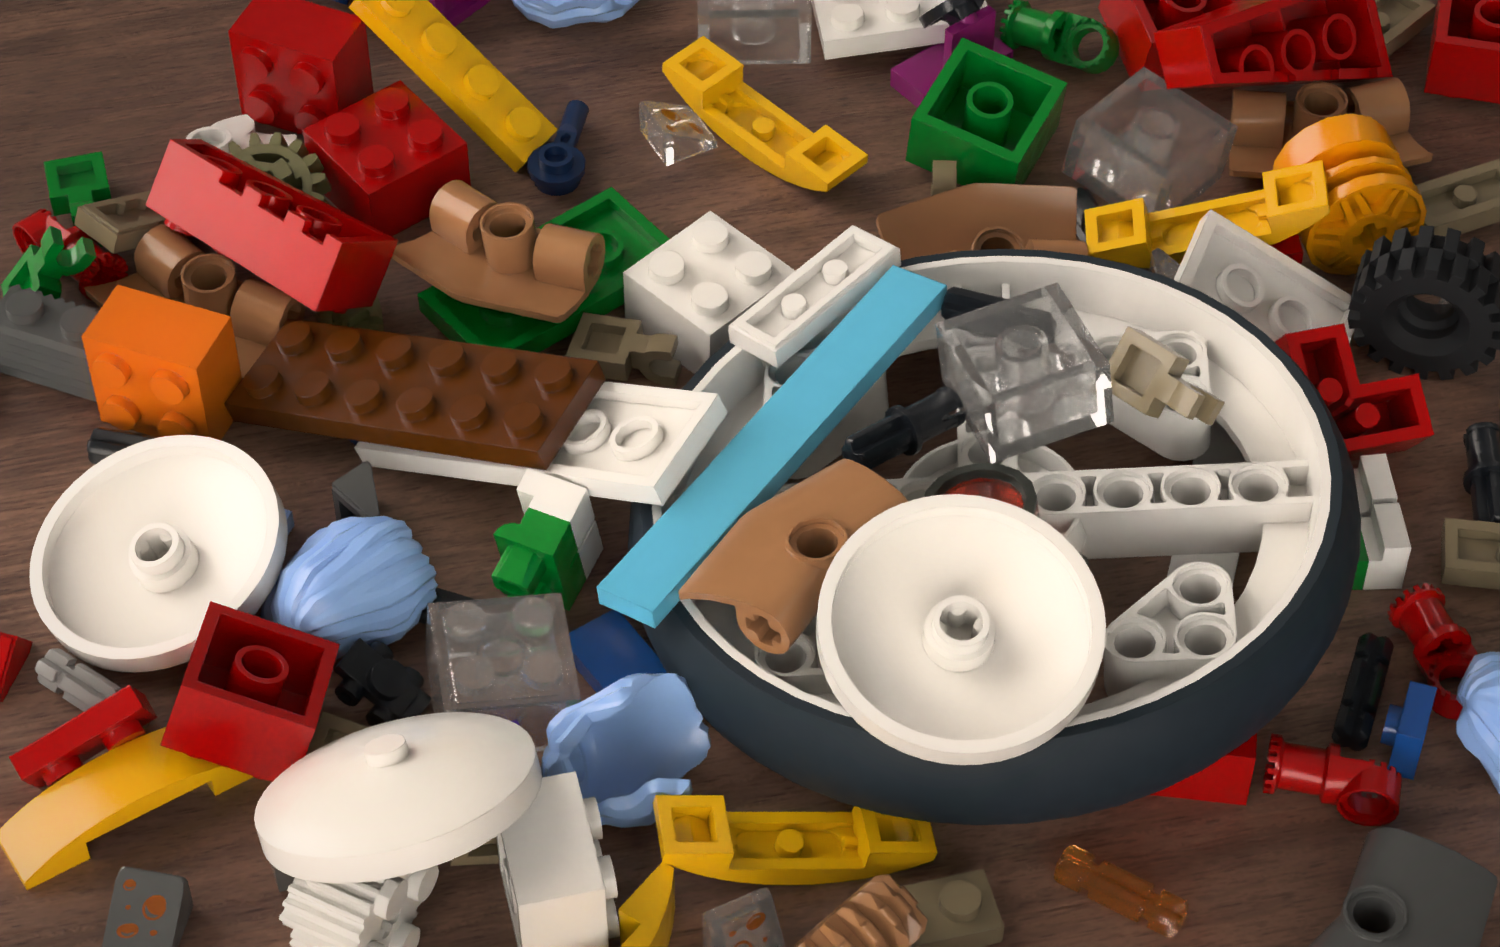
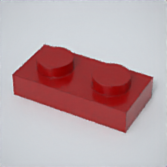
(98, 728)

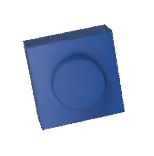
(1407, 727)

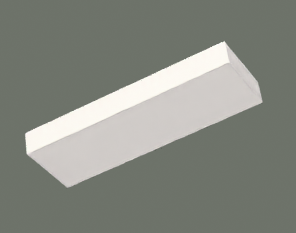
(813, 296)

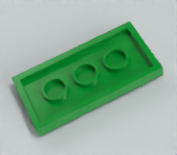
(627, 240)

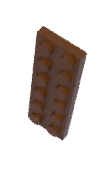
(417, 393)

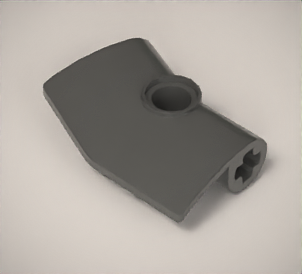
(1412, 896)

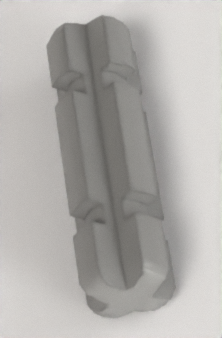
(80, 683)

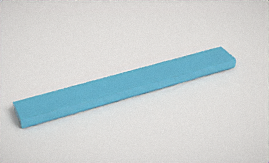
(772, 444)

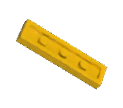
(459, 76)

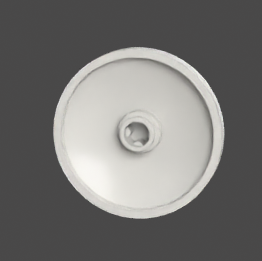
(149, 545)
(960, 629)
(398, 797)

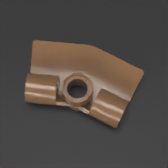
(1270, 121)
(984, 219)
(499, 259)
(182, 272)
(782, 550)

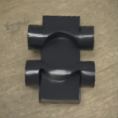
(382, 680)

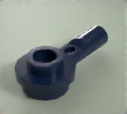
(559, 164)

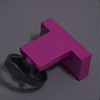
(965, 20)

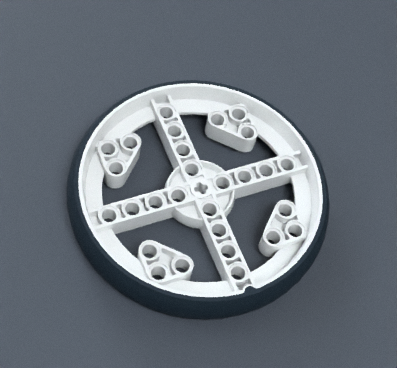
(1180, 665)

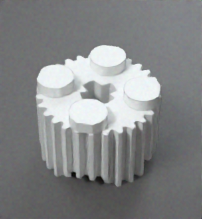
(357, 913)

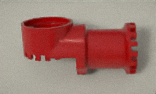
(103, 269)
(1439, 644)
(1335, 780)

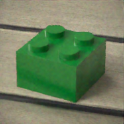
(986, 117)

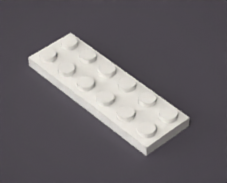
(625, 446)

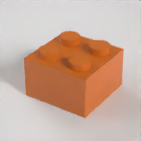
(162, 365)

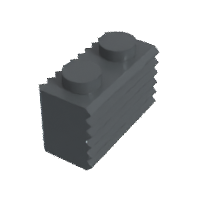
(45, 341)

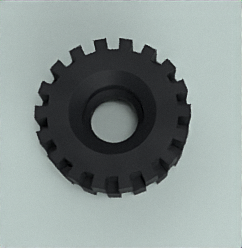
(1420, 332)

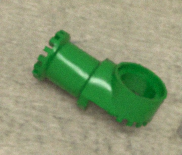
(1057, 36)

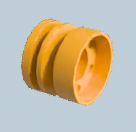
(1365, 186)

